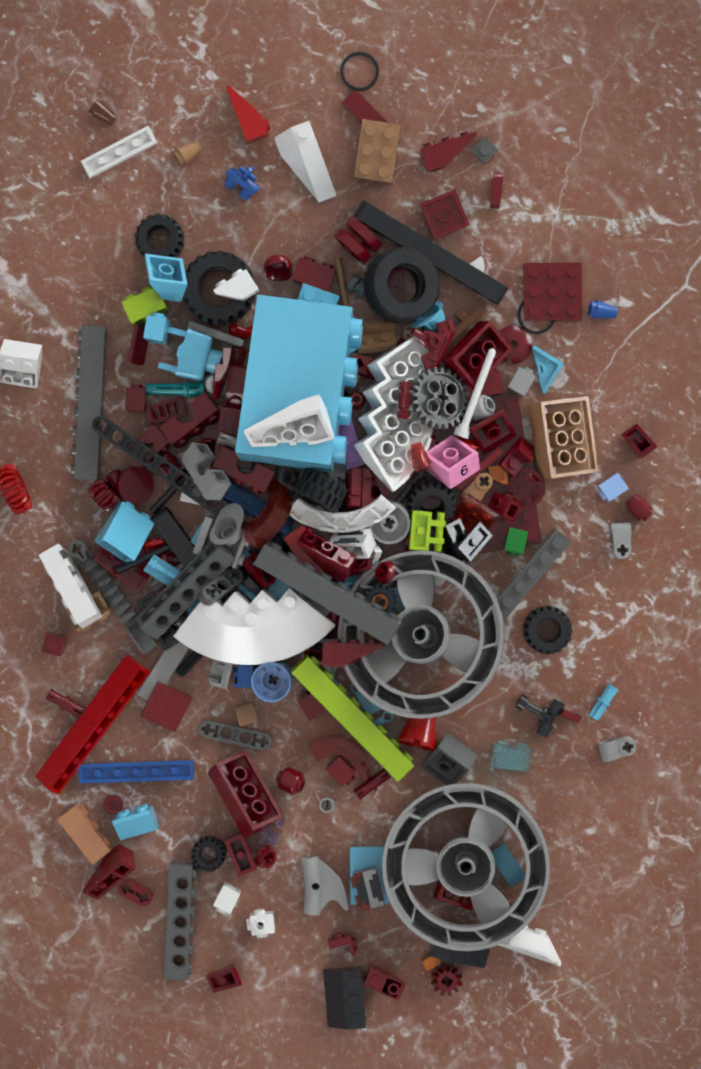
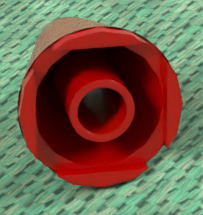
(419, 733)

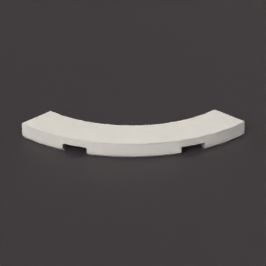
(341, 521)

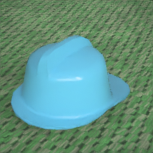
(429, 320)

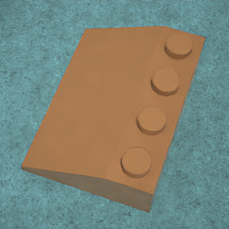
(563, 437)

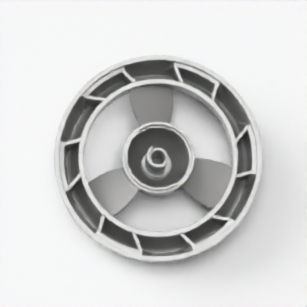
(468, 654)
(421, 866)

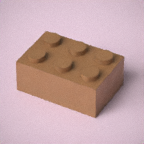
(377, 151)

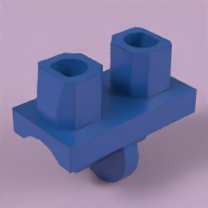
(234, 177)

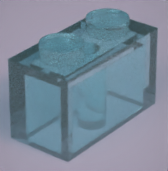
(510, 757)

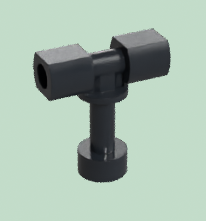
(546, 715)

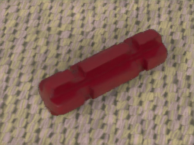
(404, 400)

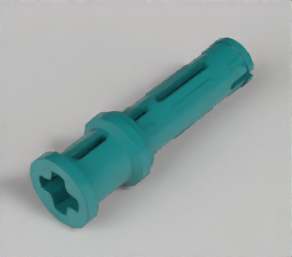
(186, 389)

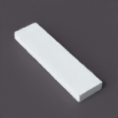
(119, 152)

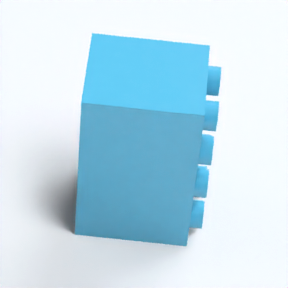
(294, 355)

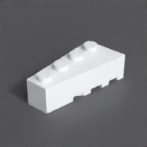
(71, 585)

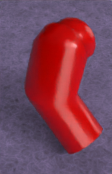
(240, 332)

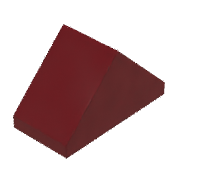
(639, 441)

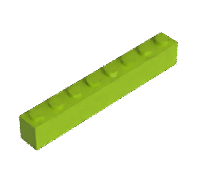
(350, 715)

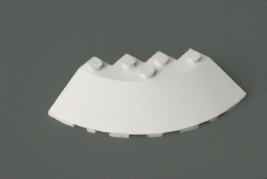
(389, 439)
(254, 630)

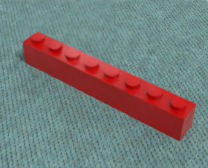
(92, 724)

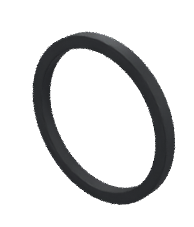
(355, 54)
(528, 330)

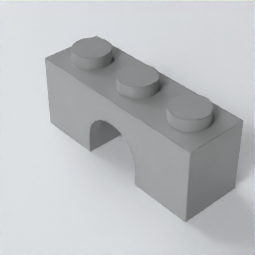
(211, 482)

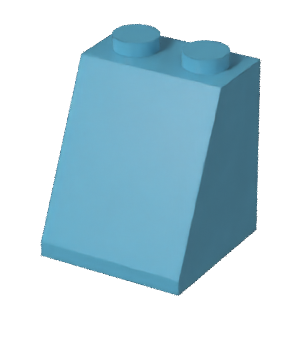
(125, 532)

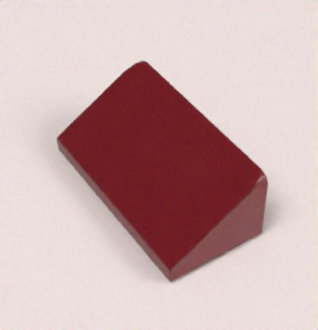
(138, 346)

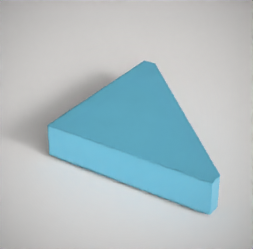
(546, 367)

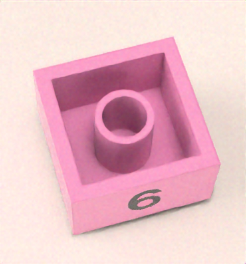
(452, 461)

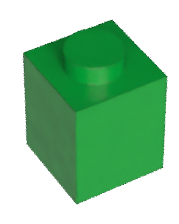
(515, 541)

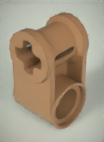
(475, 489)

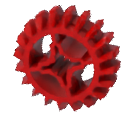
(14, 489)

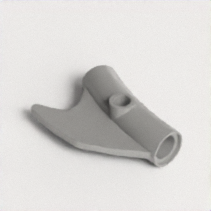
(329, 886)

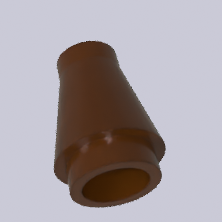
(102, 112)

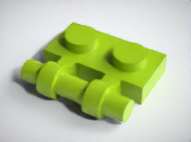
(420, 530)

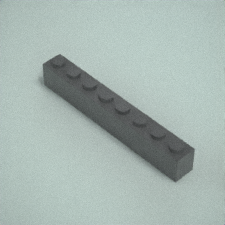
(90, 402)
(327, 592)

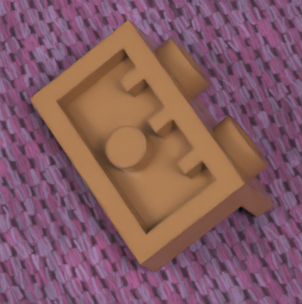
(377, 337)

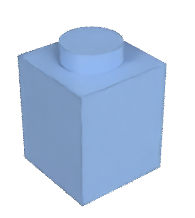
(612, 487)

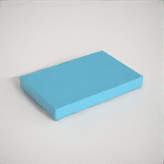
(366, 857)

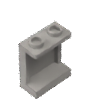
(237, 549)

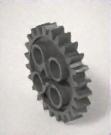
(423, 396)

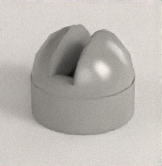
(324, 803)

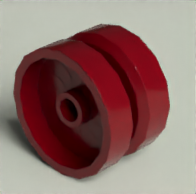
(358, 240)

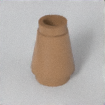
(187, 152)

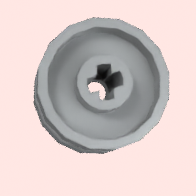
(398, 530)

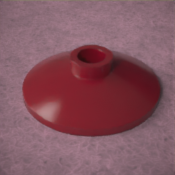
(523, 340)

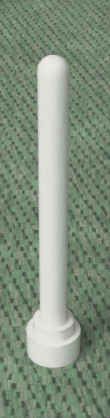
(463, 429)

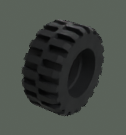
(193, 298)

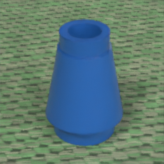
(601, 310)

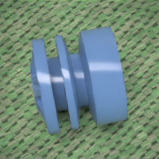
(271, 690)

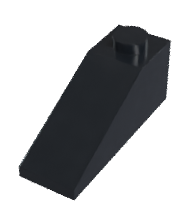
(471, 958)

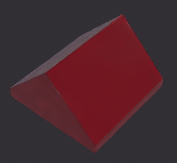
(493, 432)

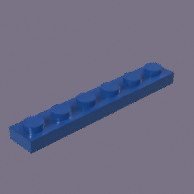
(136, 771)

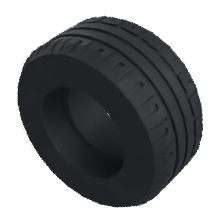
(425, 278)

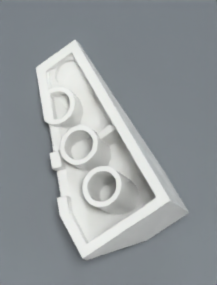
(302, 154)
(299, 422)

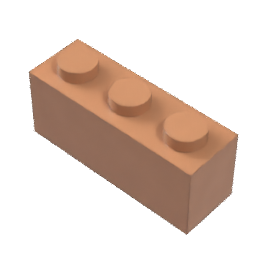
(85, 833)

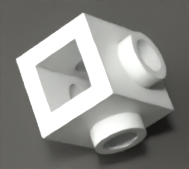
(266, 918)

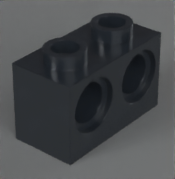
(452, 535)

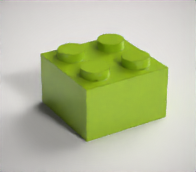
(143, 304)

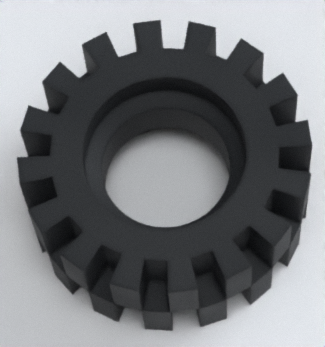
(208, 842)

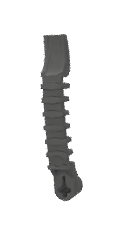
(113, 594)

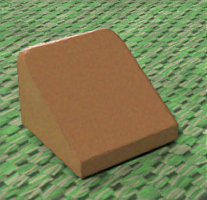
(246, 714)

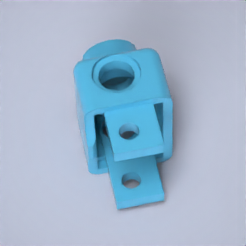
(194, 355)

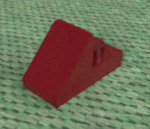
(517, 456)
(224, 979)

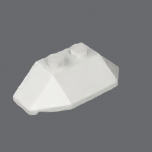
(534, 944)

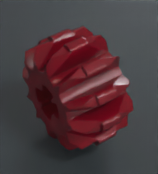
(103, 495)
(441, 984)

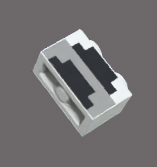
(358, 542)

